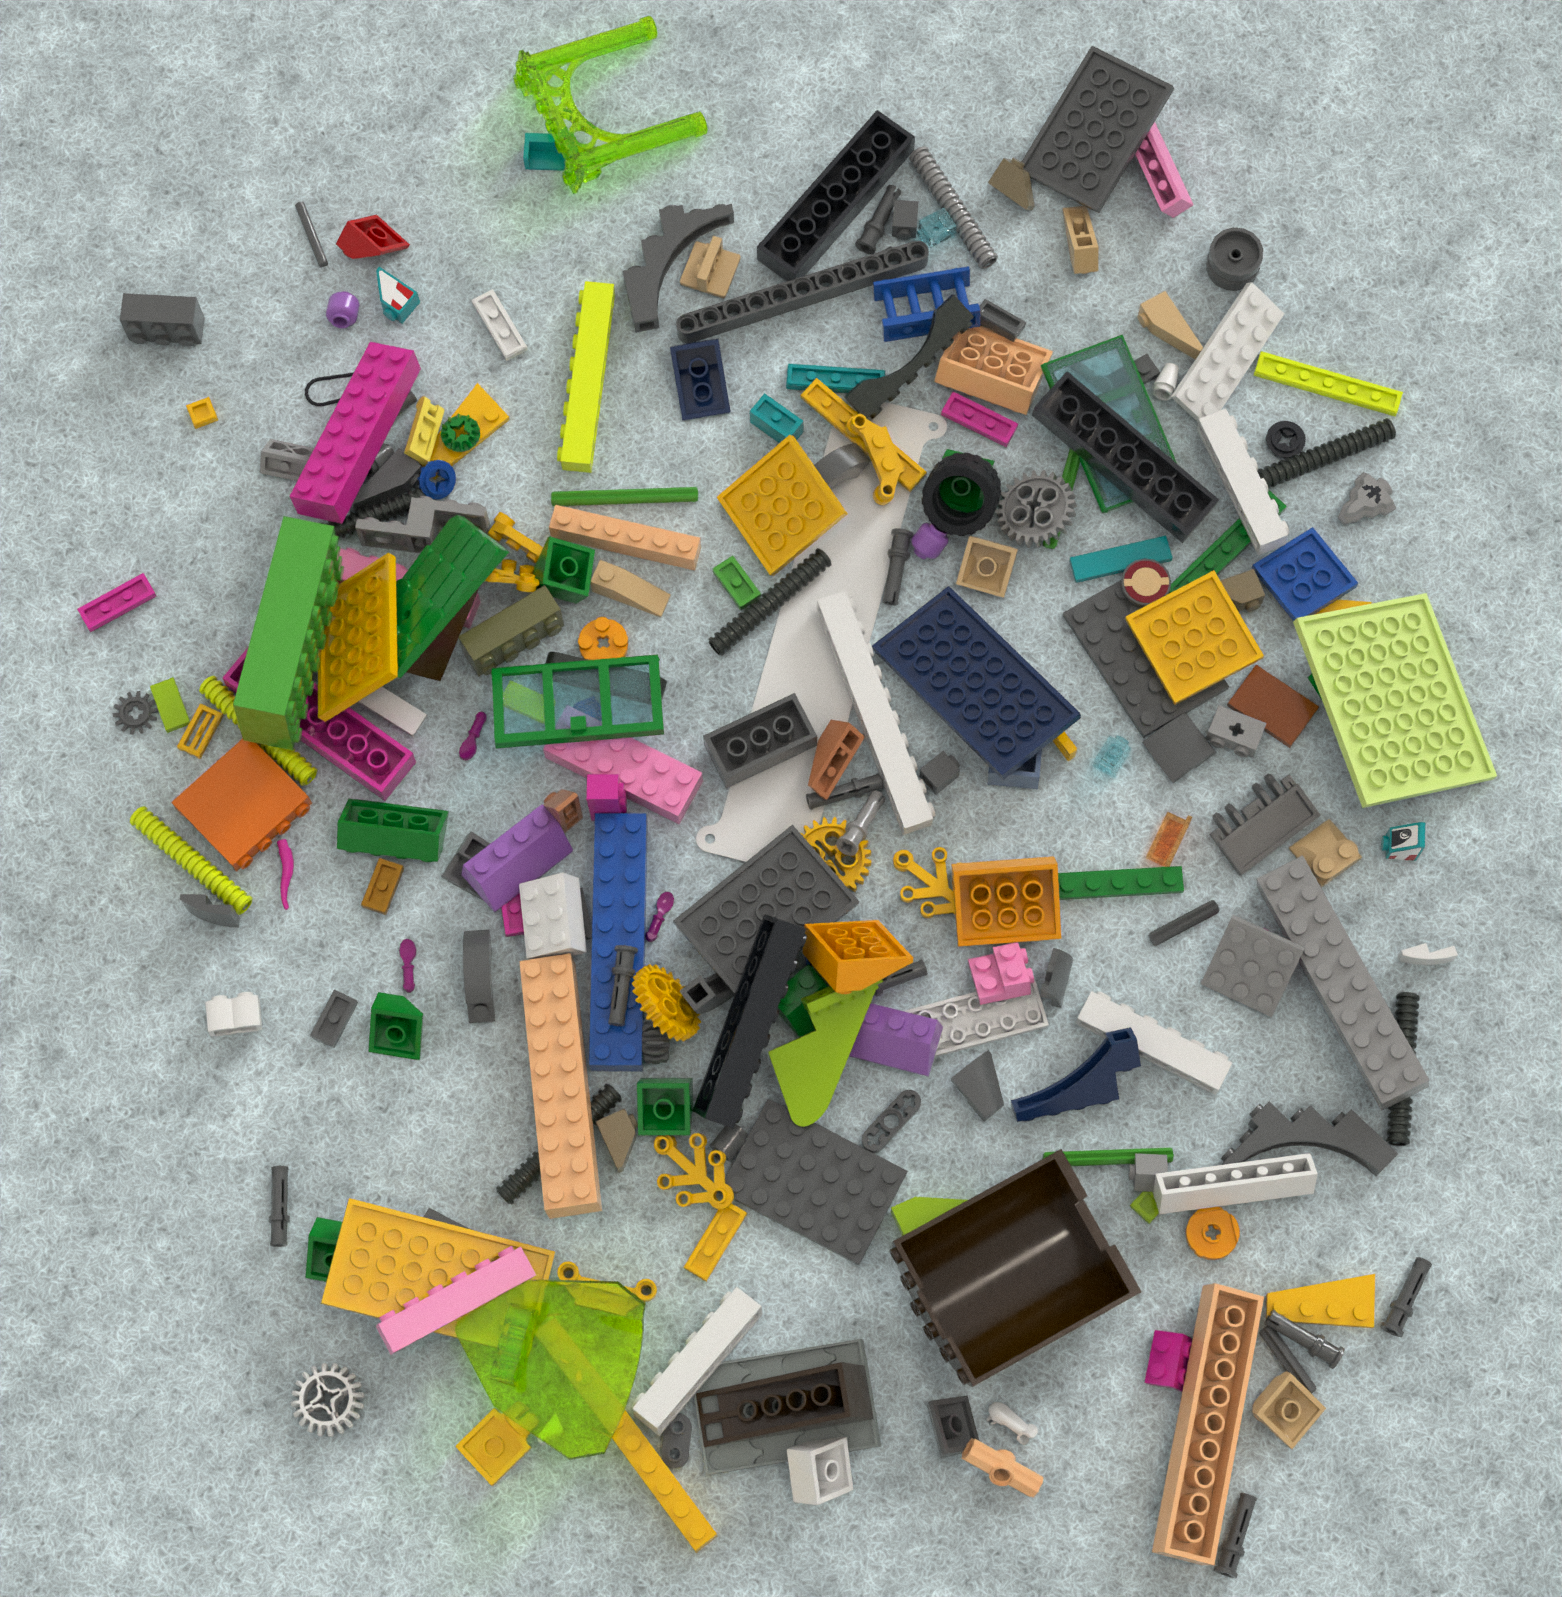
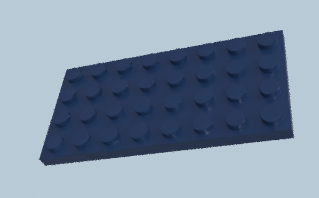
(976, 682)

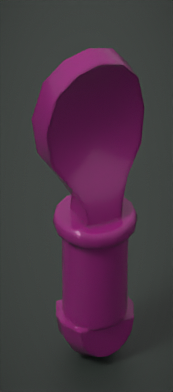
(469, 747)
(663, 905)
(408, 953)

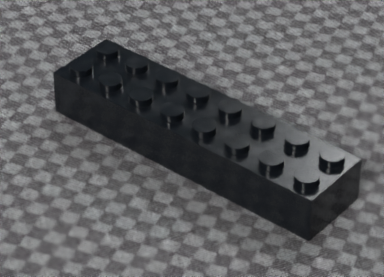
(836, 197)
(1124, 457)
(749, 1021)

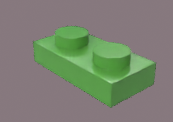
(736, 582)

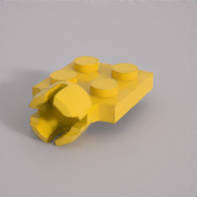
(494, 1445)

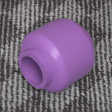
(342, 309)
(929, 541)

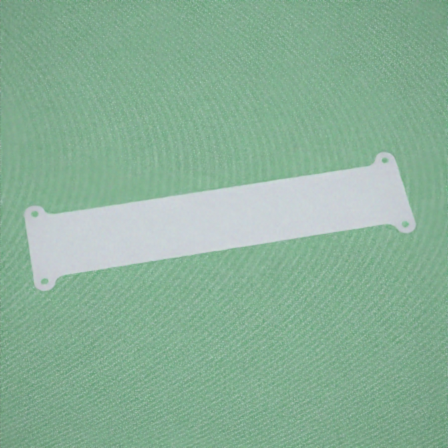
(800, 651)

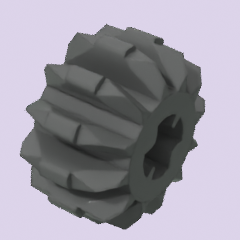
(654, 1044)

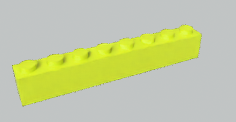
(587, 377)

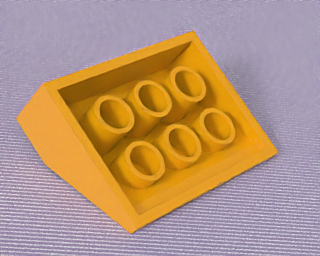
(1006, 901)
(853, 953)

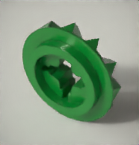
(463, 442)

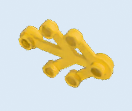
(525, 582)
(937, 887)
(696, 1172)

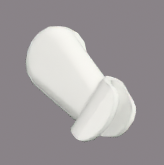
(1005, 1416)

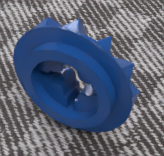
(443, 487)

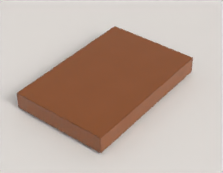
(1275, 704)

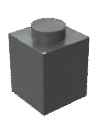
(905, 219)
(940, 772)

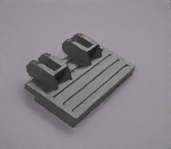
(1267, 823)

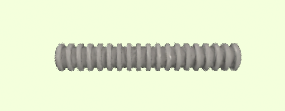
(946, 196)

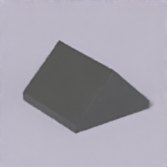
(952, 1424)

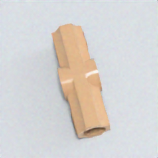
(1002, 1467)

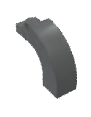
(842, 464)
(477, 976)
(706, 993)

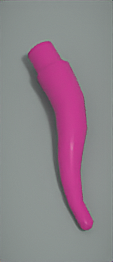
(287, 869)

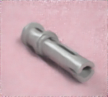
(857, 830)

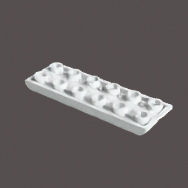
(972, 1024)

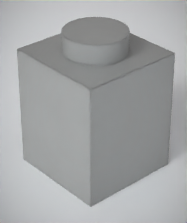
(1145, 1169)

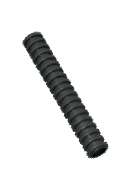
(1328, 453)
(381, 511)
(770, 601)
(1400, 1111)
(531, 1169)

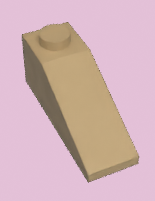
(1081, 240)
(1168, 324)
(628, 589)

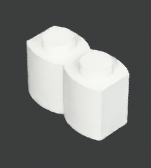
(233, 1015)

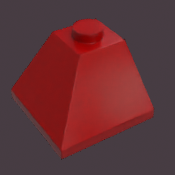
(369, 238)

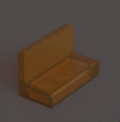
(1168, 839)

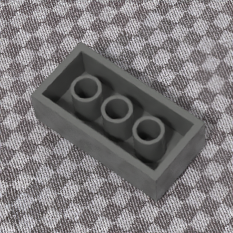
(760, 740)

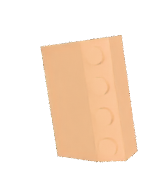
(993, 368)

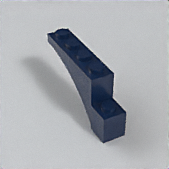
(1089, 1084)

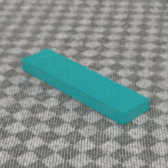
(835, 378)
(1116, 559)

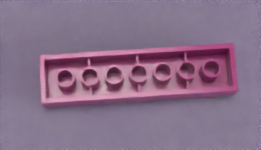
(355, 432)
(348, 742)

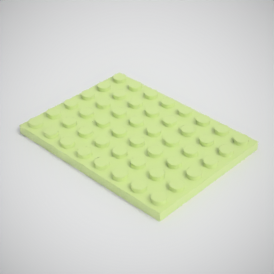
(1394, 700)

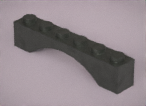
(946, 322)

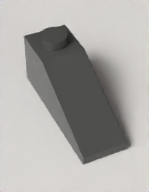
(393, 478)

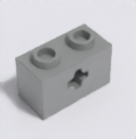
(1248, 730)

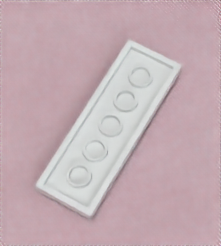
(1228, 353)

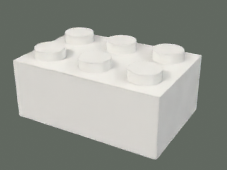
(552, 916)

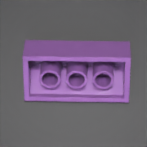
(517, 857)
(897, 1039)

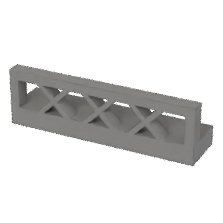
(286, 461)

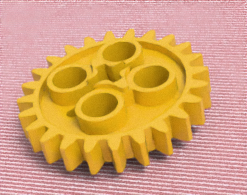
(852, 872)
(664, 1003)

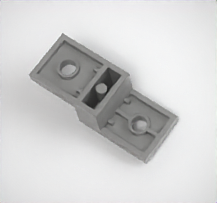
(423, 524)

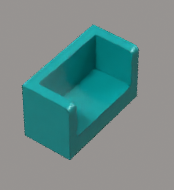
(541, 153)
(775, 419)

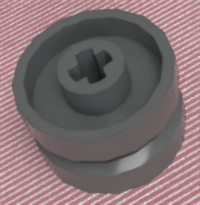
(1234, 258)

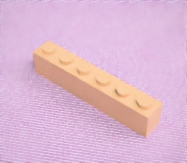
(625, 537)

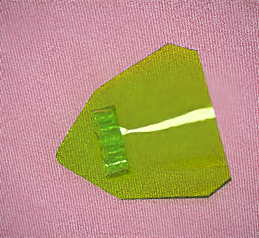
(559, 1358)

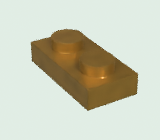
(382, 886)

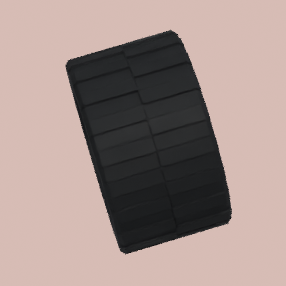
(958, 522)

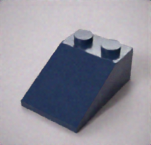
(700, 379)

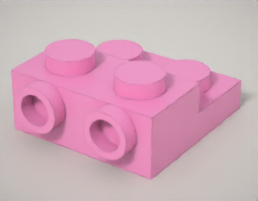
(1001, 974)

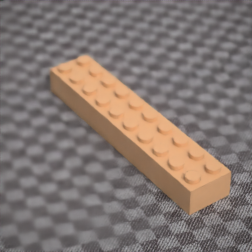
(560, 1086)
(1208, 1424)

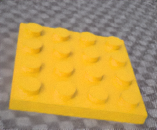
(781, 505)
(1194, 637)

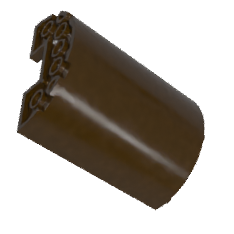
(1011, 1270)

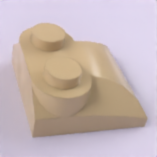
(987, 566)
(1326, 852)
(1287, 1409)

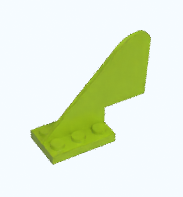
(814, 1062)

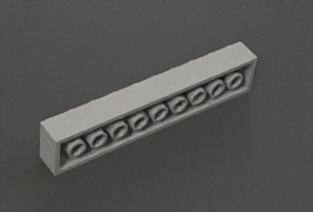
(1343, 983)

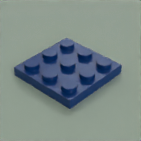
(1304, 575)

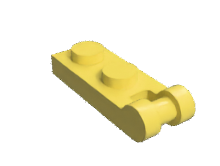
(424, 430)

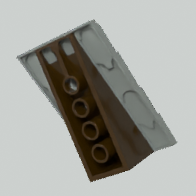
(781, 1399)

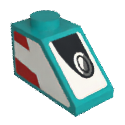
(395, 296)
(1404, 841)

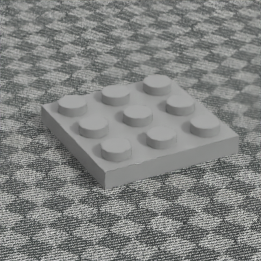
(1252, 965)

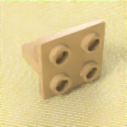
(710, 268)

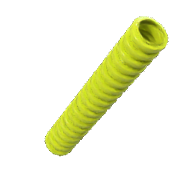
(289, 759)
(190, 859)

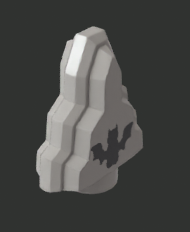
(1367, 499)

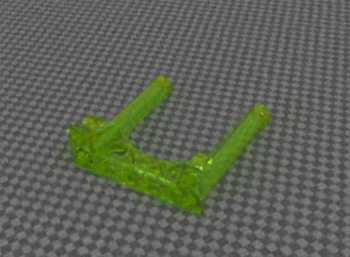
(585, 161)

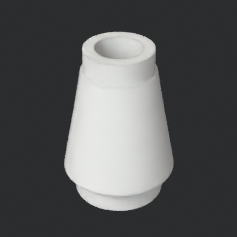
(1166, 382)

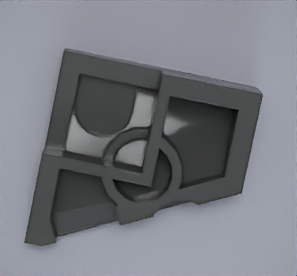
(468, 849)
(1057, 977)
(980, 1086)

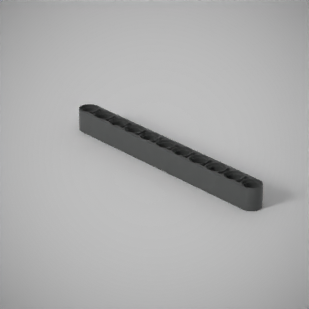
(794, 300)

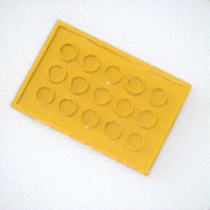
(360, 639)

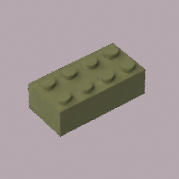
(512, 631)

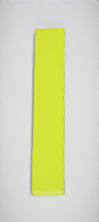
(1328, 383)

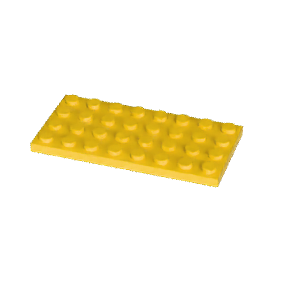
(398, 1256)

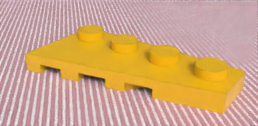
(481, 409)
(1332, 1303)

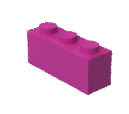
(605, 794)

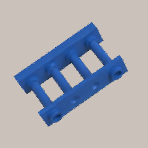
(919, 322)

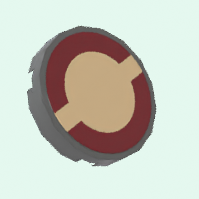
(1145, 582)

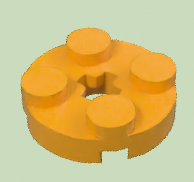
(603, 629)
(1221, 1221)

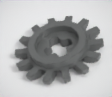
(127, 706)

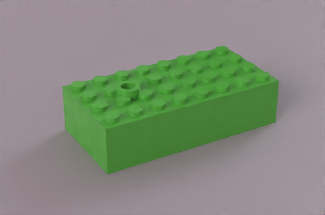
(289, 633)

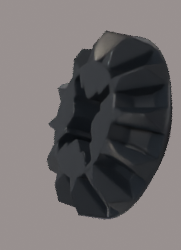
(1287, 429)

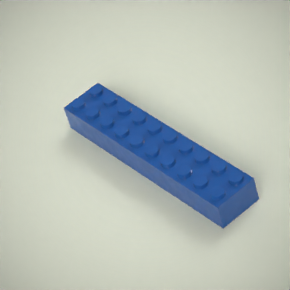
(617, 920)

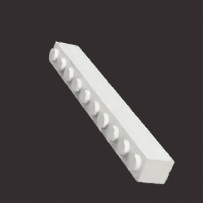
(874, 712)

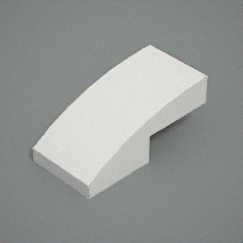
(1421, 956)

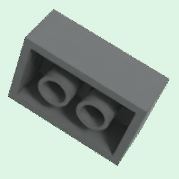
(162, 319)

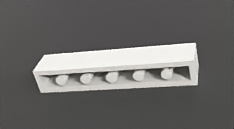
(1242, 481)
(1156, 1043)
(1234, 1183)
(697, 1361)

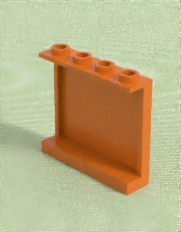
(242, 803)

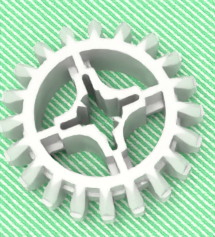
(315, 1404)

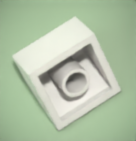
(819, 1470)

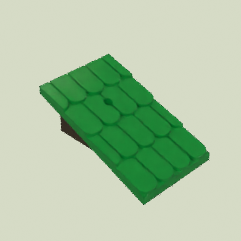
(439, 595)

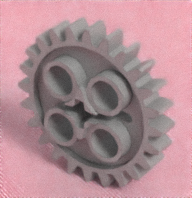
(1056, 510)

